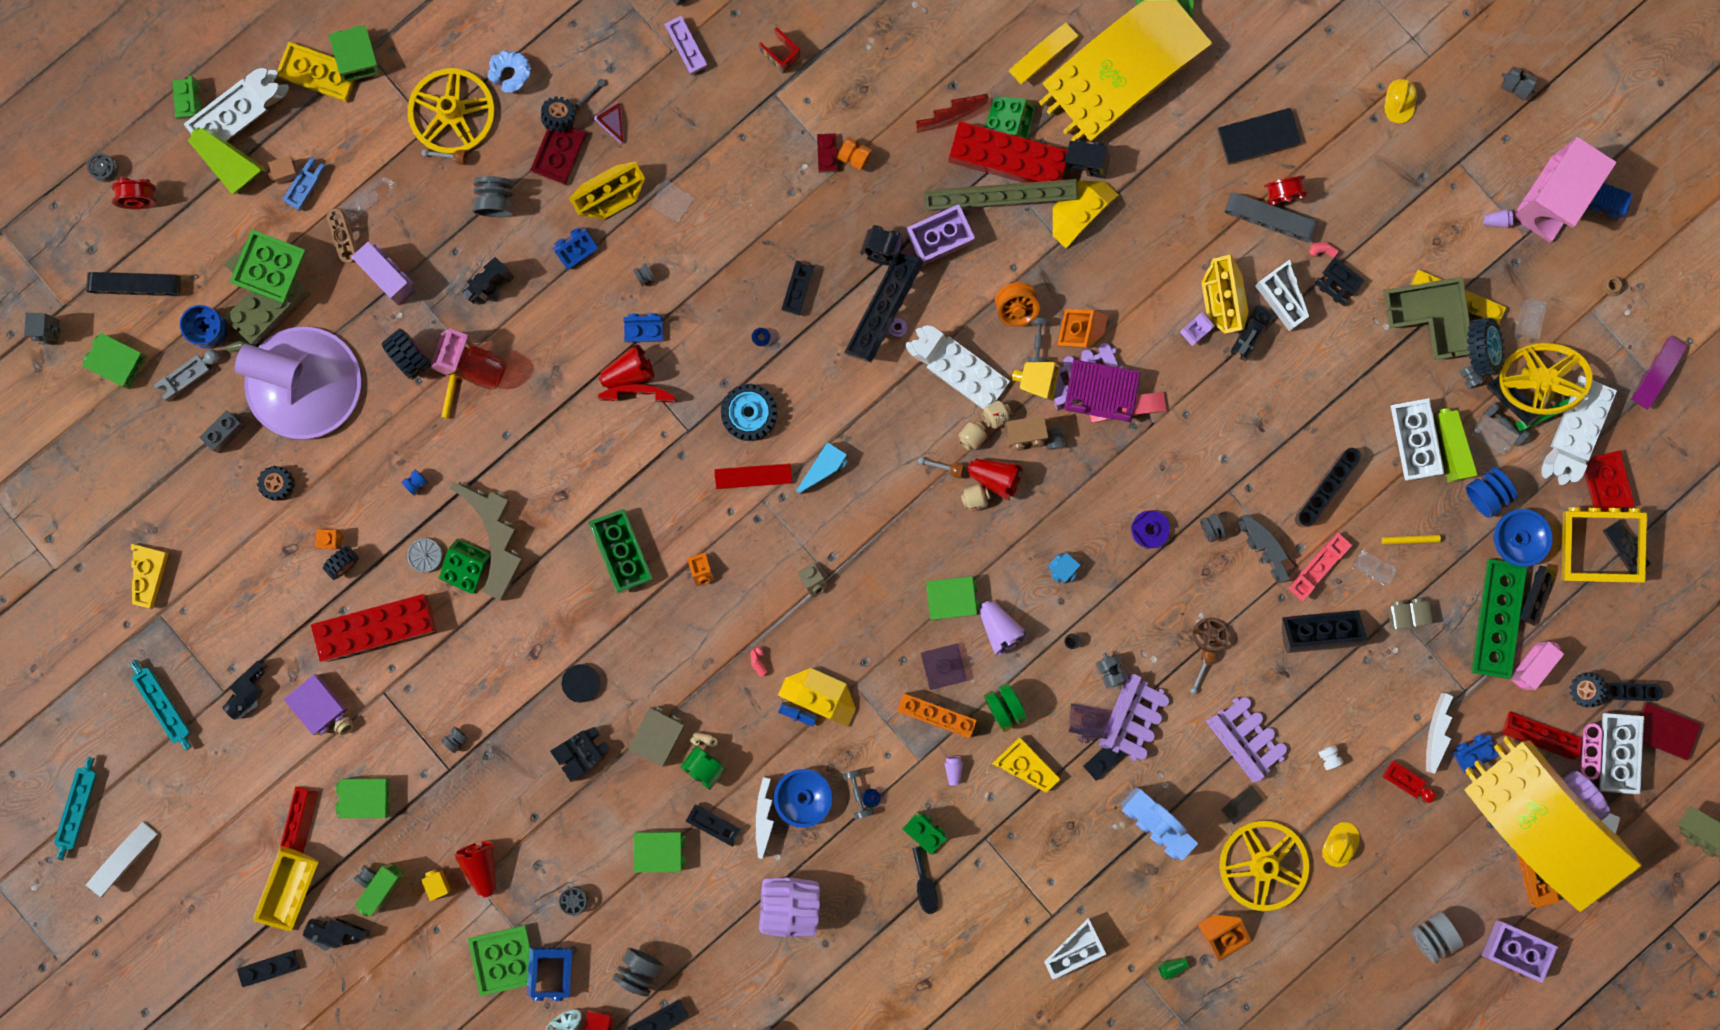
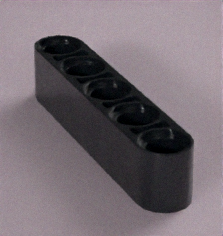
(133, 284)
(1335, 482)

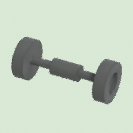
(1040, 322)
(1491, 410)
(857, 794)

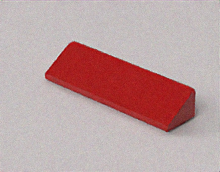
(753, 476)
(1542, 736)
(299, 819)

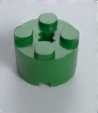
(703, 767)

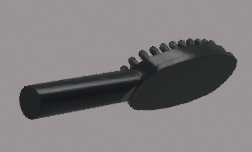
(925, 887)

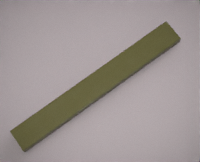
(1001, 194)

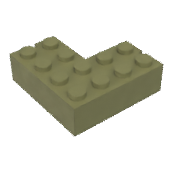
(1440, 305)
(259, 316)
(1701, 831)

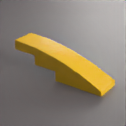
(1043, 53)

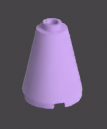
(1001, 628)

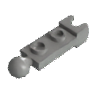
(187, 374)

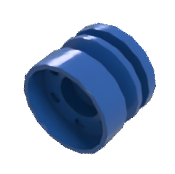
(195, 319)
(1491, 492)

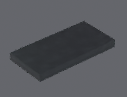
(1259, 136)

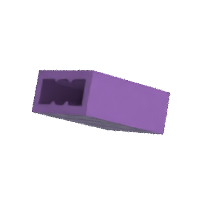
(316, 705)

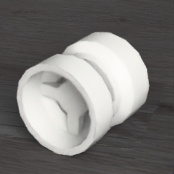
(1330, 755)

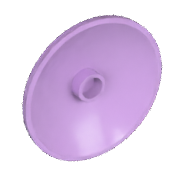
(300, 382)

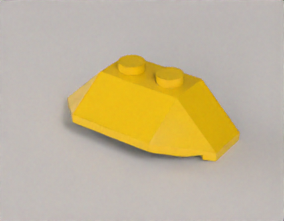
(608, 191)
(1074, 216)
(1225, 295)
(820, 694)

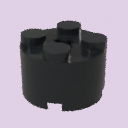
(882, 245)

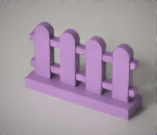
(1106, 355)
(1126, 704)
(1249, 749)

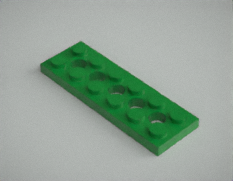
(1487, 626)

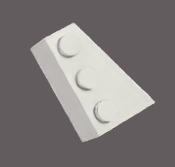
(1283, 295)

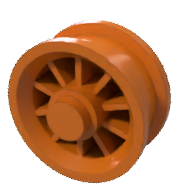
(1017, 304)

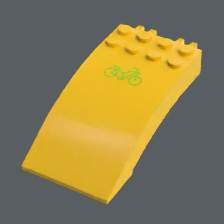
(1124, 66)
(1550, 825)

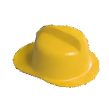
(1400, 101)
(1341, 844)

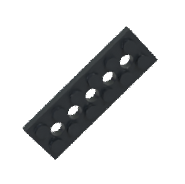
(883, 317)

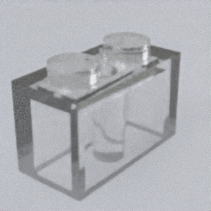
(1530, 320)

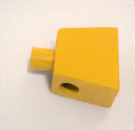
(1038, 378)

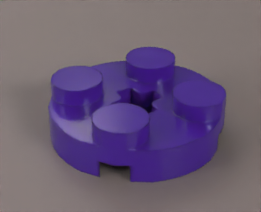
(1150, 518)

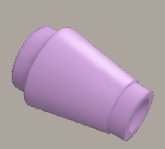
(1499, 219)
(953, 769)

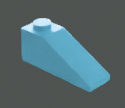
(826, 465)

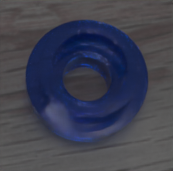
(756, 333)
(871, 798)

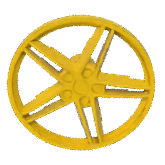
(451, 110)
(1546, 380)
(1264, 865)

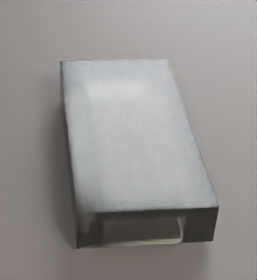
(1241, 804)

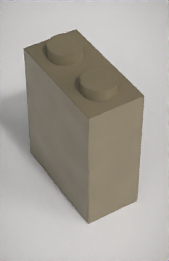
(657, 736)

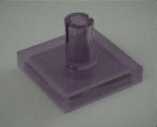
(943, 666)
(1088, 722)

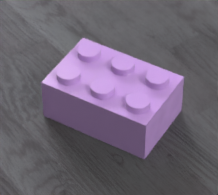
(940, 235)
(384, 272)
(1519, 951)

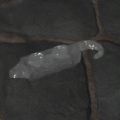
(363, 200)

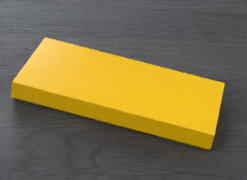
(313, 71)

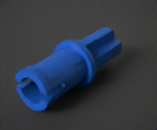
(797, 714)

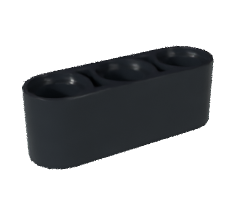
(1640, 691)

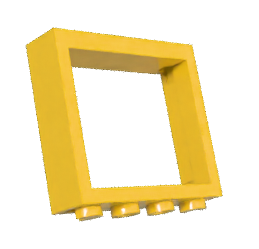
(1566, 573)

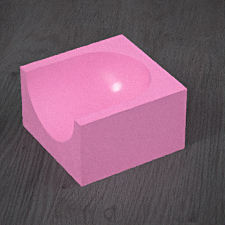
(1564, 189)

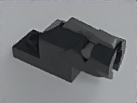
(1252, 332)
(246, 692)
(334, 933)

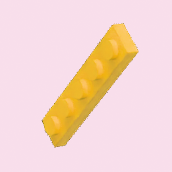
(1476, 305)

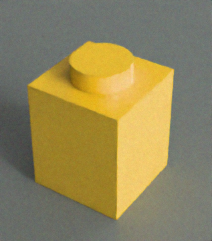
(436, 884)

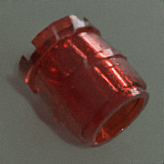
(481, 367)

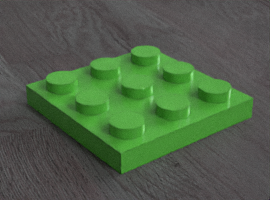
(268, 266)
(501, 959)

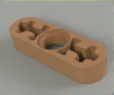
(350, 239)

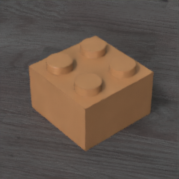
(1025, 432)

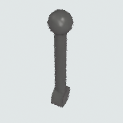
(600, 83)

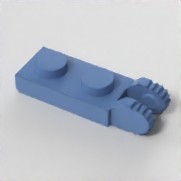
(304, 184)

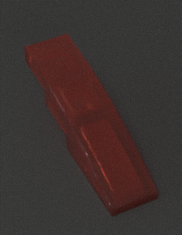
(958, 109)

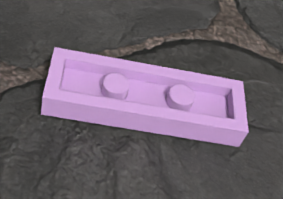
(686, 45)

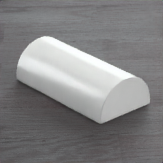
(1417, 439)
(1621, 753)

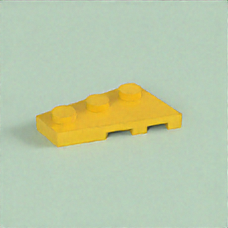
(147, 573)
(1024, 763)

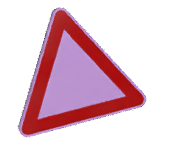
(612, 121)

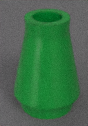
(1172, 968)

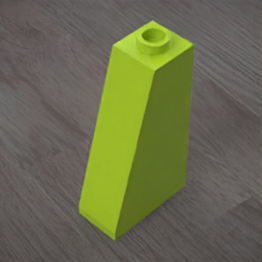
(225, 160)
(1454, 446)

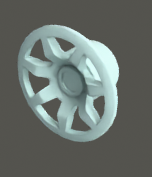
(570, 1024)

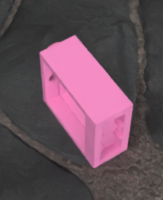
(451, 346)
(1536, 665)

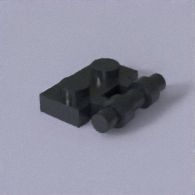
(1342, 277)

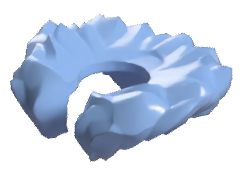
(509, 59)

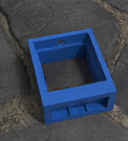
(548, 952)

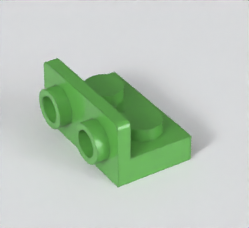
(186, 97)

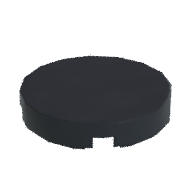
(580, 683)

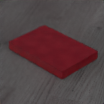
(558, 154)
(1668, 731)

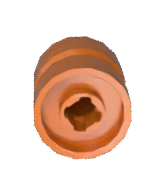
(855, 154)

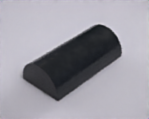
(1323, 631)

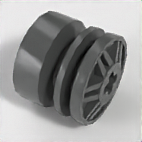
(493, 196)
(639, 968)

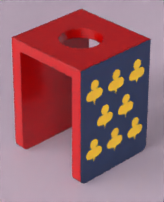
(782, 66)

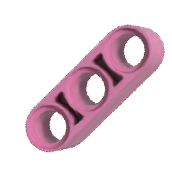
(1596, 742)

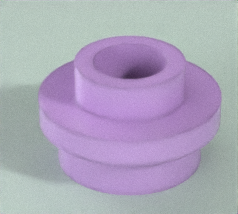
(899, 333)

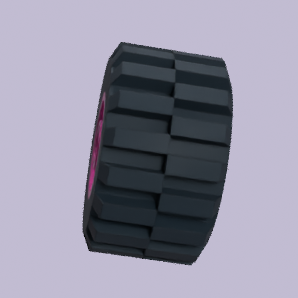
(406, 354)

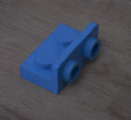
(574, 247)
(643, 328)
(1479, 749)

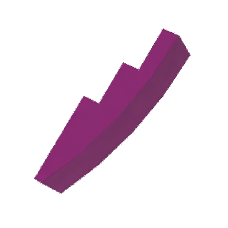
(1659, 372)

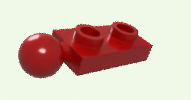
(1408, 782)

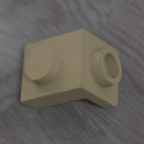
(813, 580)

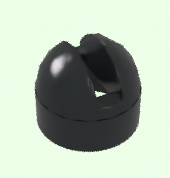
(1068, 643)

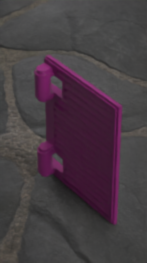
(1102, 390)

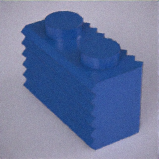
(1611, 201)

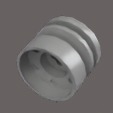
(1438, 936)

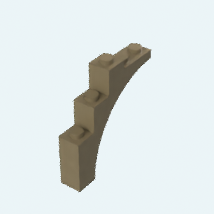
(503, 564)

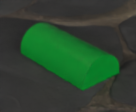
(620, 551)

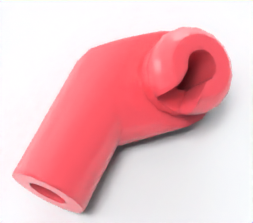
(1321, 247)
(756, 663)

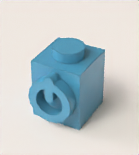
(1063, 568)

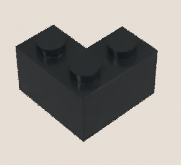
(1088, 157)

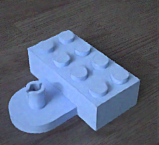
(1159, 823)

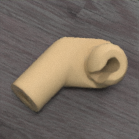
(705, 738)

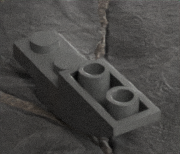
(1261, 539)

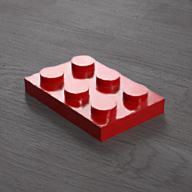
(1608, 482)

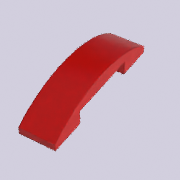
(613, 393)

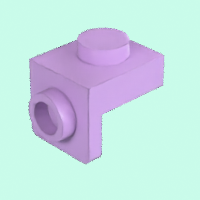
(1197, 328)

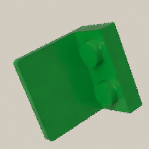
(1011, 116)
(464, 565)
(924, 833)

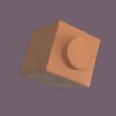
(283, 170)

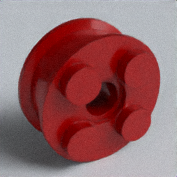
(1286, 190)
(133, 194)

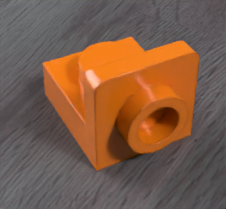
(328, 539)
(700, 569)

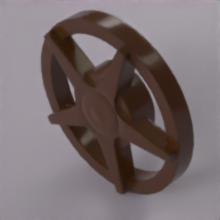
(1210, 634)

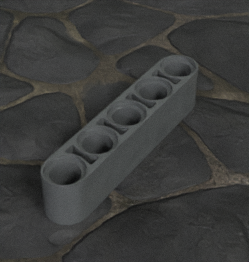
(1271, 217)

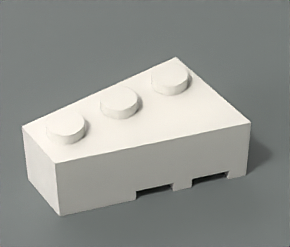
(1075, 952)

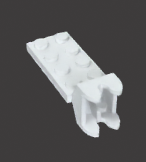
(240, 104)
(957, 366)
(1578, 434)

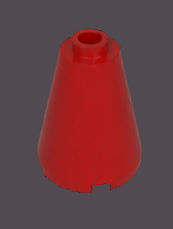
(628, 369)
(997, 476)
(478, 867)

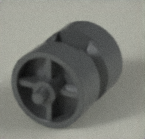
(1519, 83)
(1112, 671)

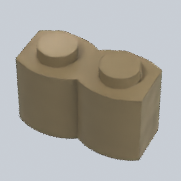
(1410, 615)

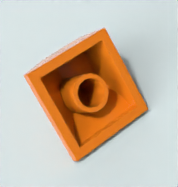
(1081, 328)
(1224, 934)

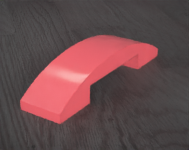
(1144, 404)
(1319, 566)

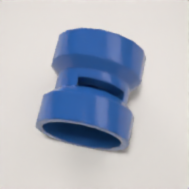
(414, 482)

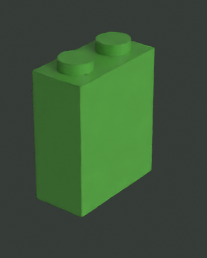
(353, 53)
(114, 360)
(952, 598)
(363, 798)
(659, 851)
(379, 890)

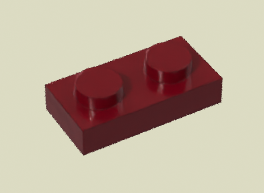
(827, 153)

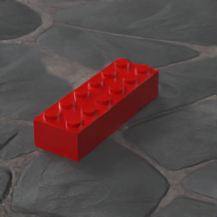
(1006, 155)
(373, 628)

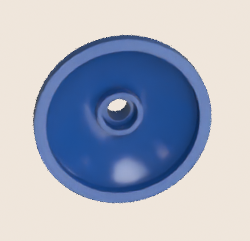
(1534, 534)
(798, 812)

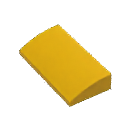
(285, 889)

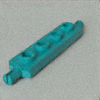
(161, 705)
(75, 808)

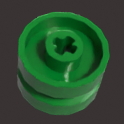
(1005, 707)

